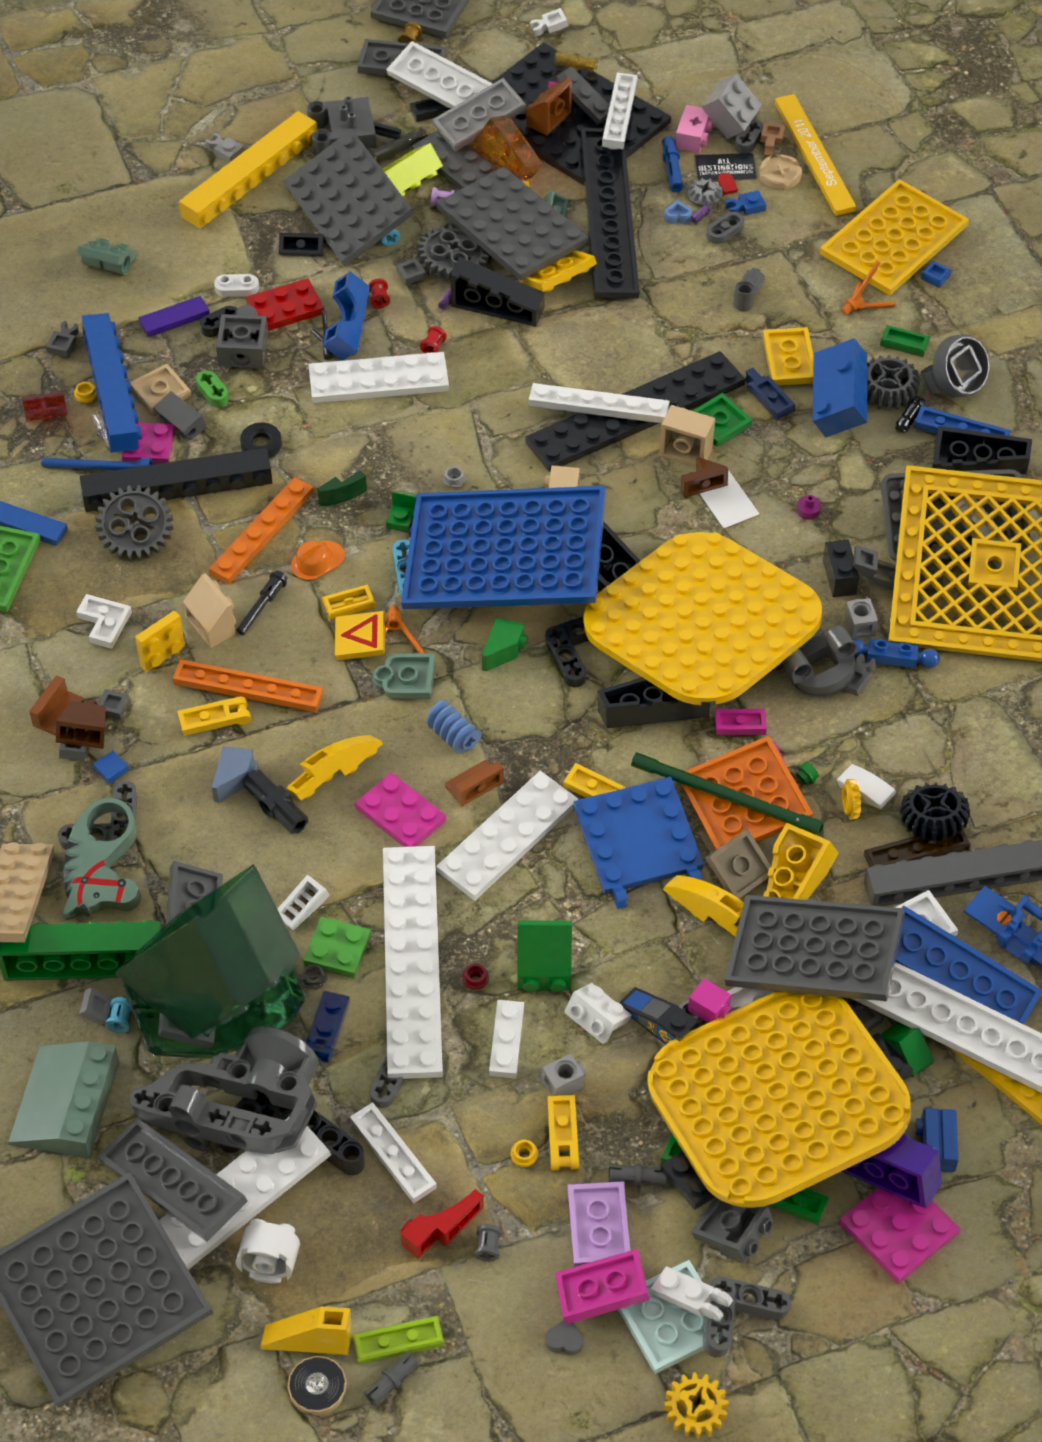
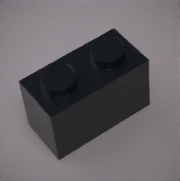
(839, 568)

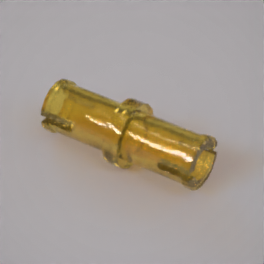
(576, 61)

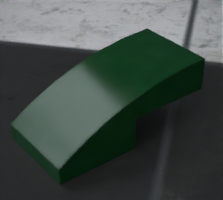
(337, 492)

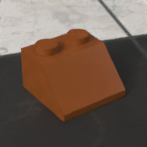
(550, 107)

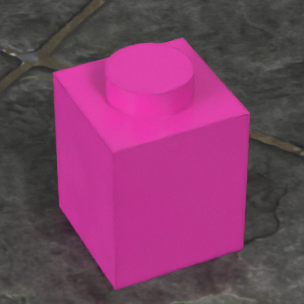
(709, 1001)

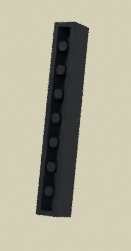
(181, 477)

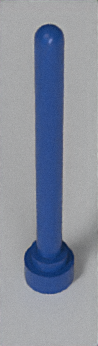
(93, 464)

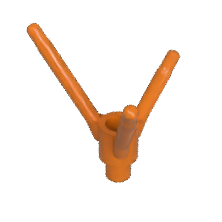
(856, 300)
(394, 623)

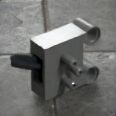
(344, 116)

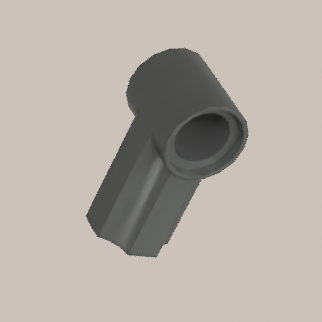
(747, 289)

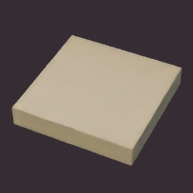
(156, 385)

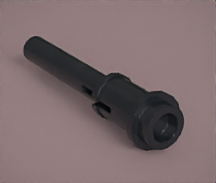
(267, 594)

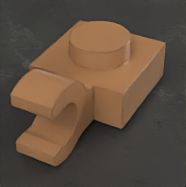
(772, 135)

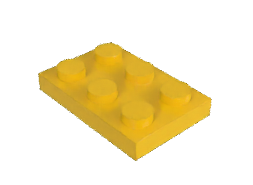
(560, 271)
(789, 355)

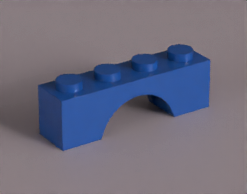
(344, 336)

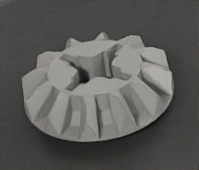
(709, 197)

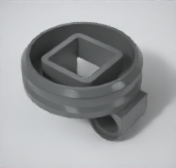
(969, 355)
(840, 649)

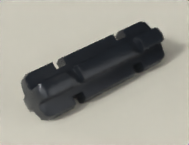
(909, 414)

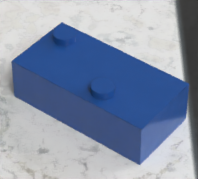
(840, 387)

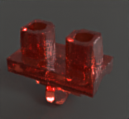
(44, 406)

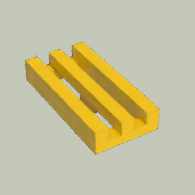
(349, 605)

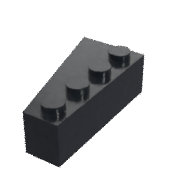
(494, 294)
(644, 703)

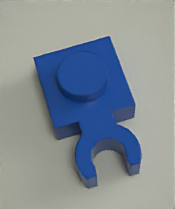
(748, 203)

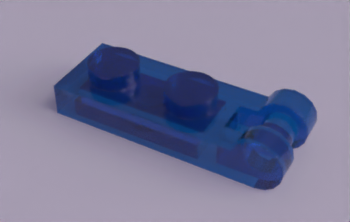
(327, 1024)

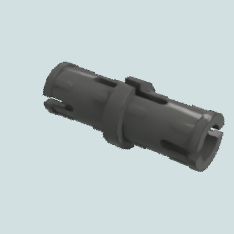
(636, 1174)
(391, 1378)

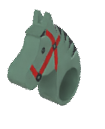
(87, 864)

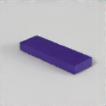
(173, 316)

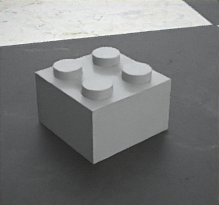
(731, 106)

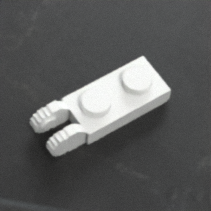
(690, 1293)

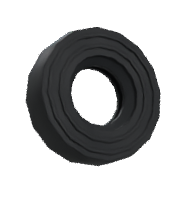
(258, 430)

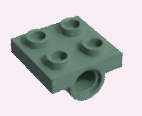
(107, 256)

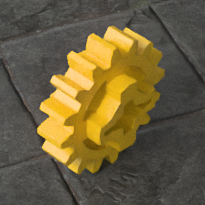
(706, 1410)

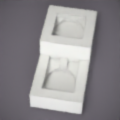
(871, 788)

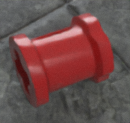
(379, 293)
(433, 340)

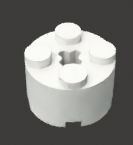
(268, 1251)

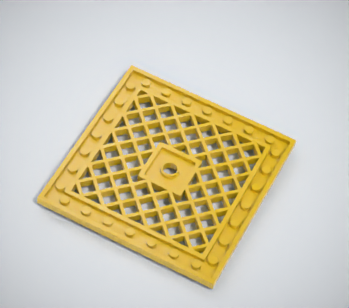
(951, 636)

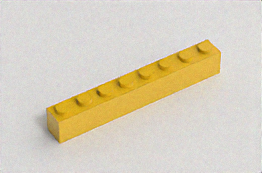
(247, 170)

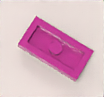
(740, 722)

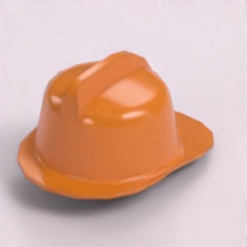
(316, 559)

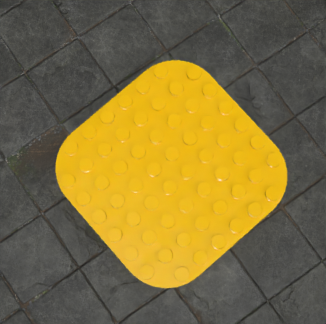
(703, 618)
(778, 1097)

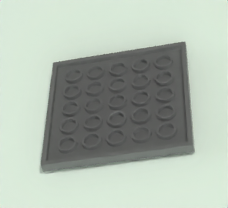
(97, 1289)

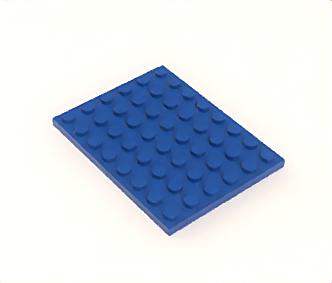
(505, 548)

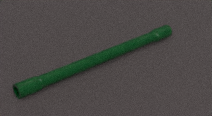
(799, 820)

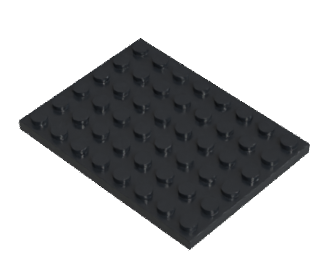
(563, 145)

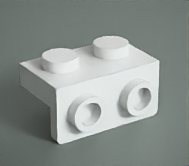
(596, 1012)

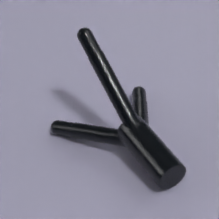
(327, 354)

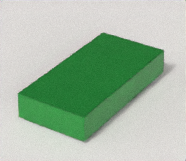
(905, 341)

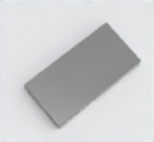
(467, 119)

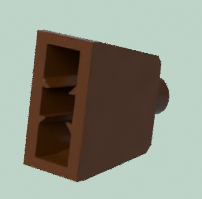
(82, 724)

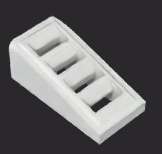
(304, 886)

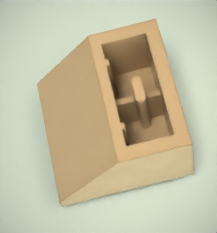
(210, 611)

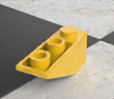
(312, 1331)

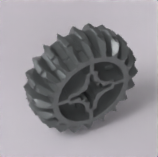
(889, 376)

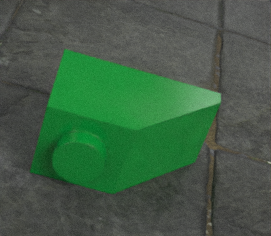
(503, 643)

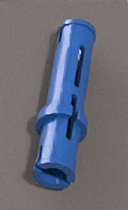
(671, 158)

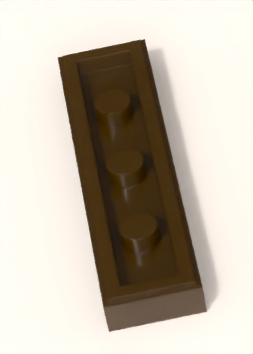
(915, 849)

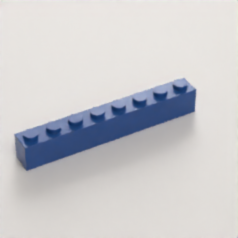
(110, 382)

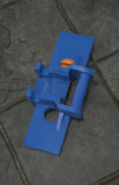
(1008, 924)

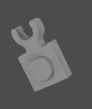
(224, 149)

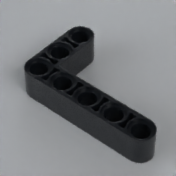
(323, 1129)

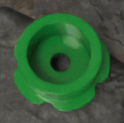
(807, 773)

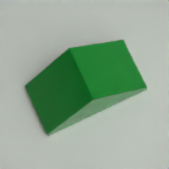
(910, 1046)

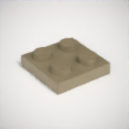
(739, 864)

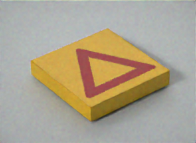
(360, 635)

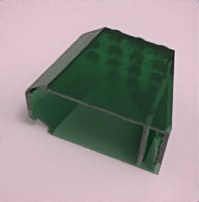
(214, 956)

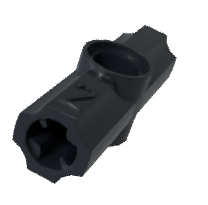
(275, 801)

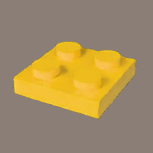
(160, 641)

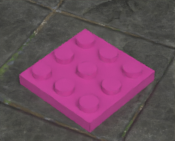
(898, 1232)

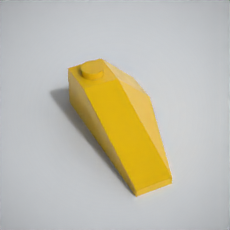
(798, 863)

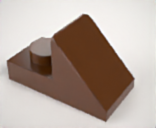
(705, 478)

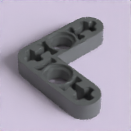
(109, 830)
(735, 1289)

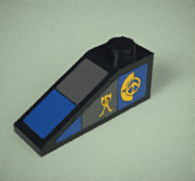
(658, 1016)

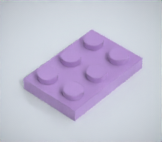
(597, 1221)

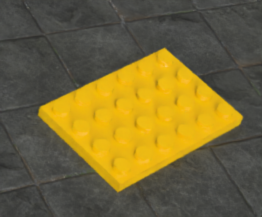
(898, 230)

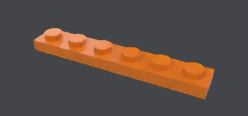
(261, 530)
(248, 685)

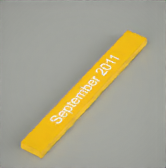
(815, 155)

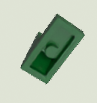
(402, 511)

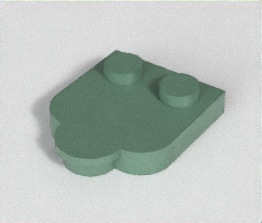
(406, 676)

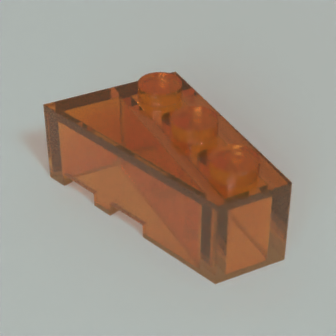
(506, 147)

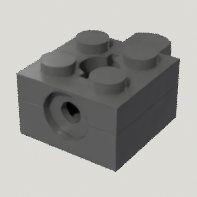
(243, 335)

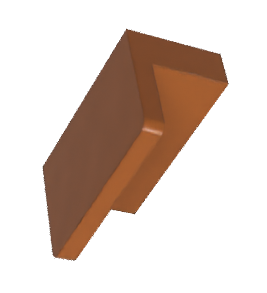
(52, 704)
(475, 781)

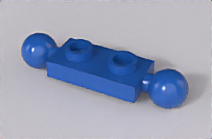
(896, 653)

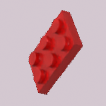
(287, 304)

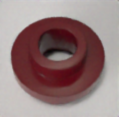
(475, 970)

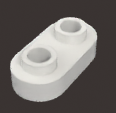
(236, 285)

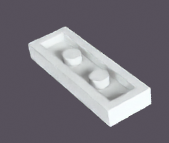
(506, 1039)

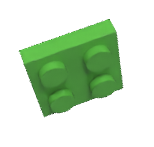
(337, 947)

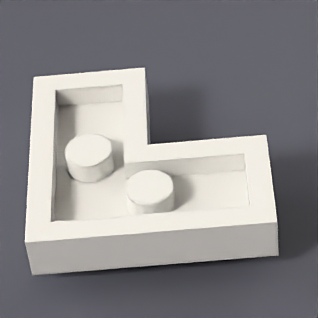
(108, 616)

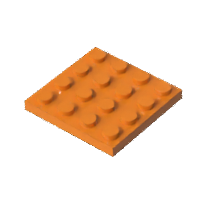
(755, 771)

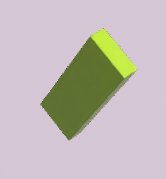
(398, 1340)

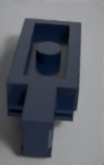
(769, 394)

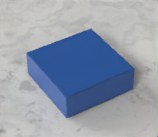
(936, 274)
(110, 767)

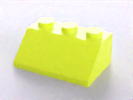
(413, 167)

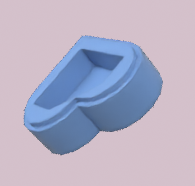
(678, 213)

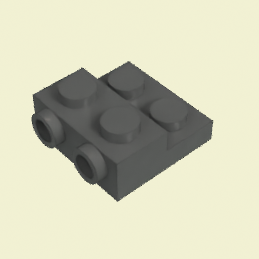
(734, 1228)

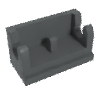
(180, 415)

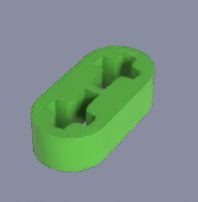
(209, 390)

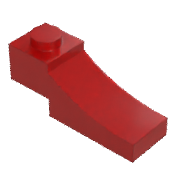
(444, 1226)

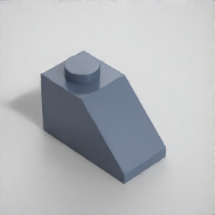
(231, 771)

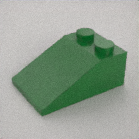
(544, 955)

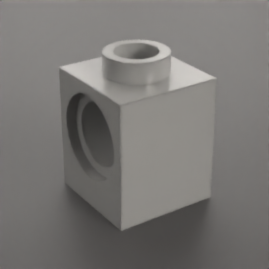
(860, 618)
(560, 1086)

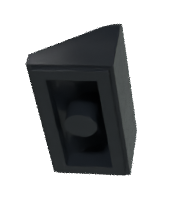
(301, 244)

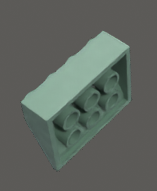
(66, 1098)

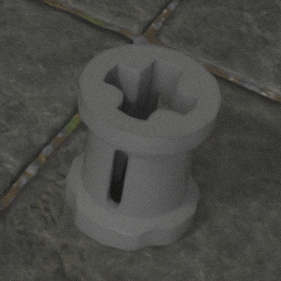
(487, 1242)

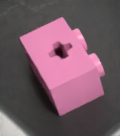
(693, 129)

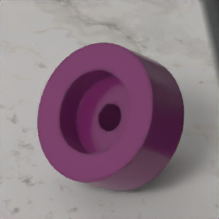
(809, 507)

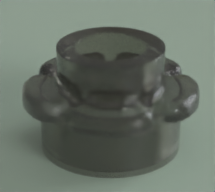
(313, 971)

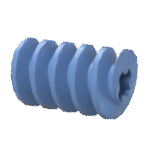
(452, 727)

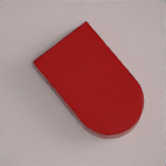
(727, 183)

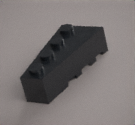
(980, 451)

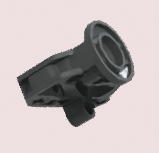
(267, 1062)

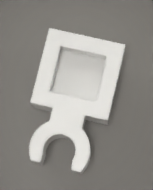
(550, 21)

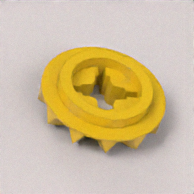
(851, 799)

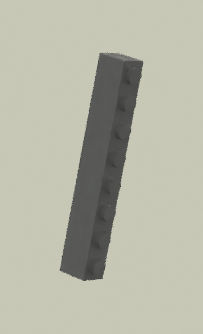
(955, 873)

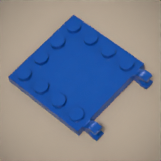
(638, 837)

